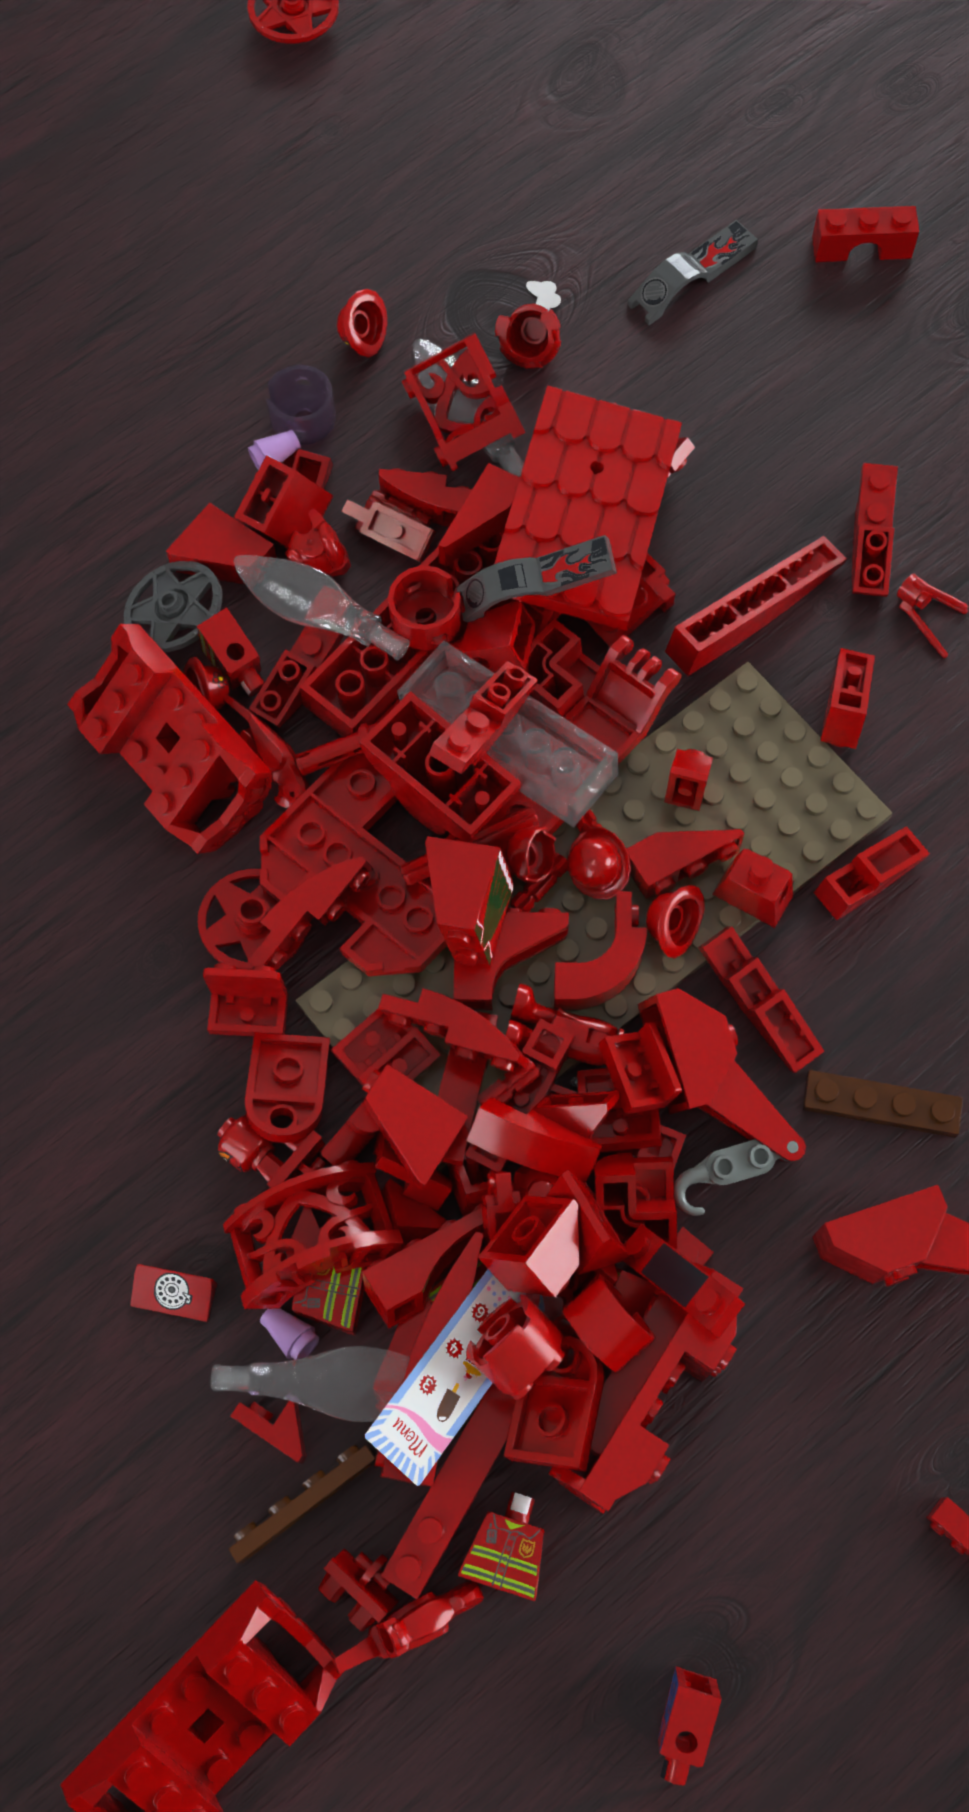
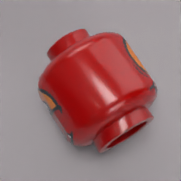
(242, 1145)

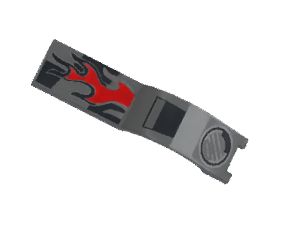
(681, 268)
(537, 576)

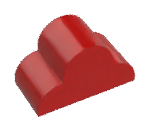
(427, 787)

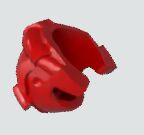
(529, 336)
(319, 547)

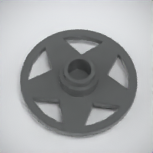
(174, 603)

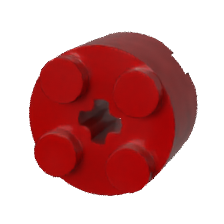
(516, 1346)

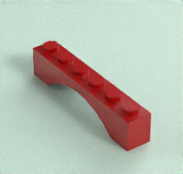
(405, 1280)

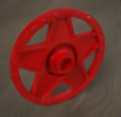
(295, 16)
(241, 921)

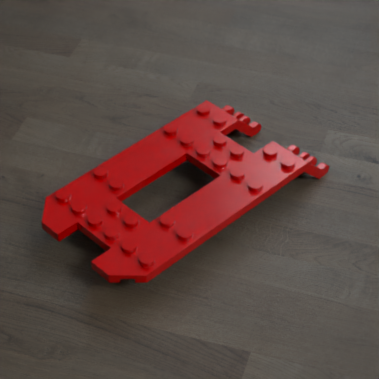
(340, 807)

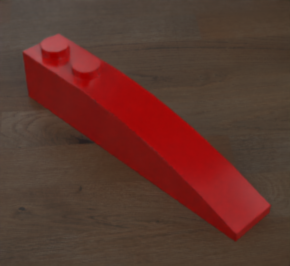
(751, 606)
(447, 1301)
(451, 1494)

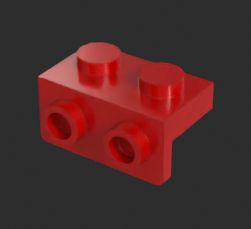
(641, 1069)

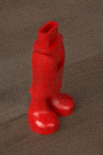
(587, 1030)

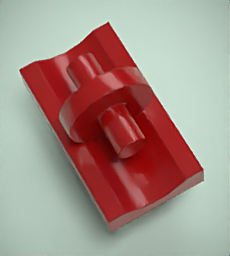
(297, 1164)
(363, 1582)

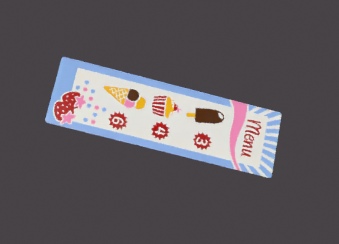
(439, 1389)

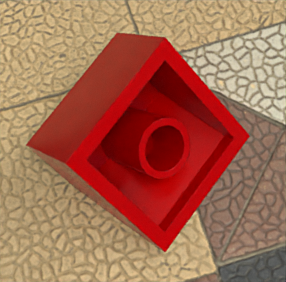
(536, 1246)

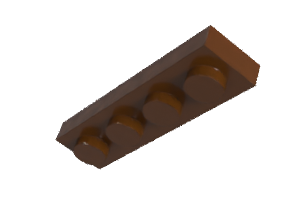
(883, 1103)
(288, 1512)

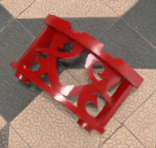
(469, 437)
(272, 1213)

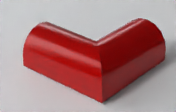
(351, 1138)

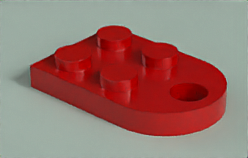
(288, 1080)
(559, 1413)

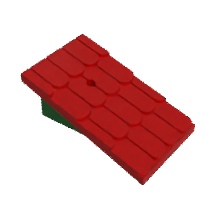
(586, 477)

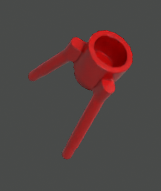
(918, 593)

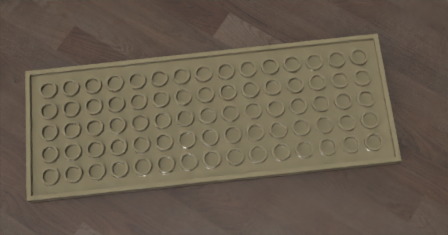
(764, 778)

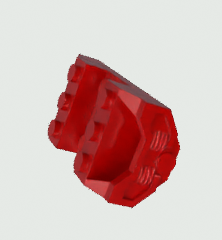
(171, 740)
(629, 1401)
(207, 1715)

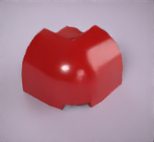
(560, 668)
(637, 1193)

